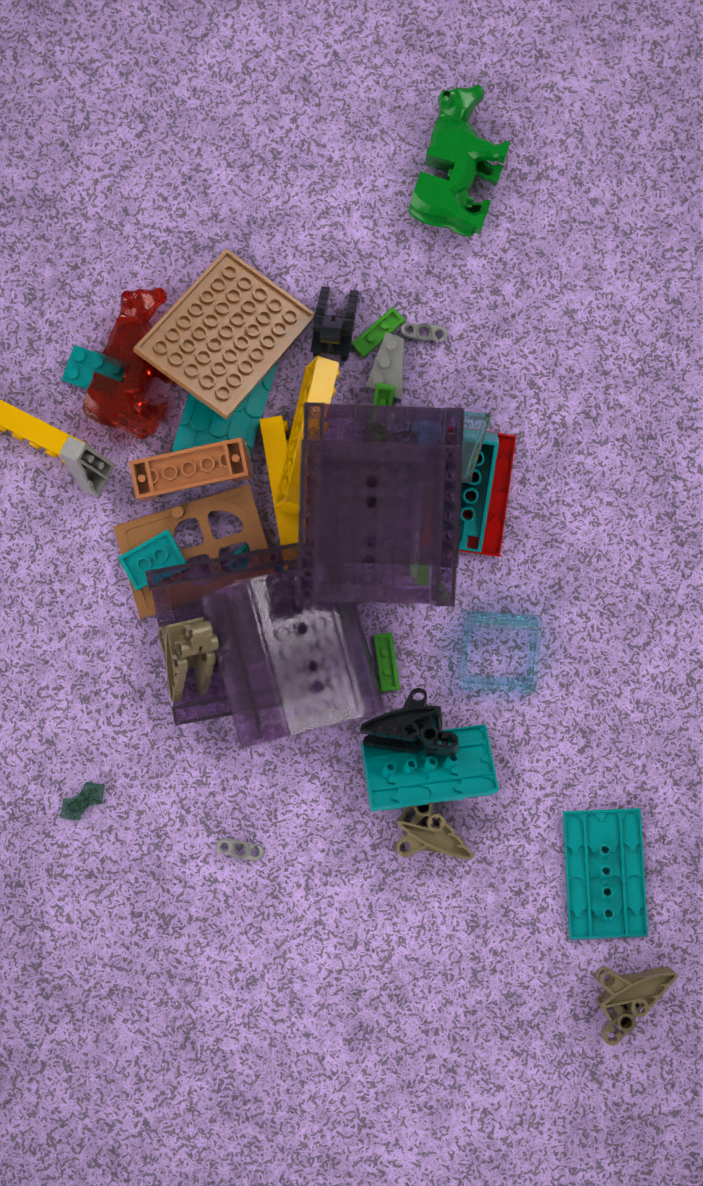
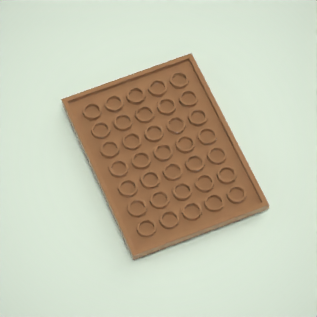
(225, 333)

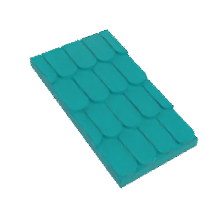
(204, 426)
(416, 779)
(605, 874)

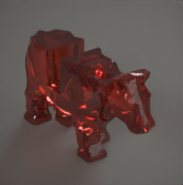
(124, 403)

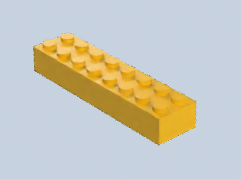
(315, 387)

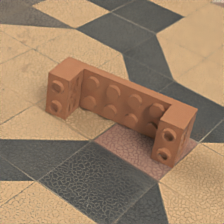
(191, 468)

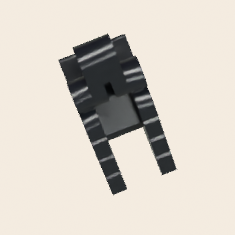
(333, 333)
(407, 724)

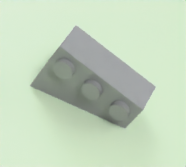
(389, 365)
(86, 465)

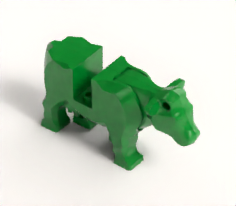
(464, 156)

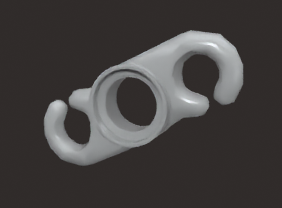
(416, 336)
(247, 855)

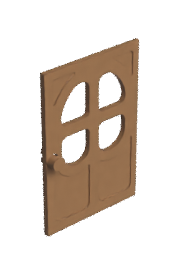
(235, 501)

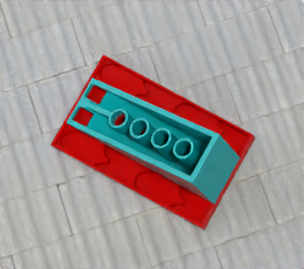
(486, 496)

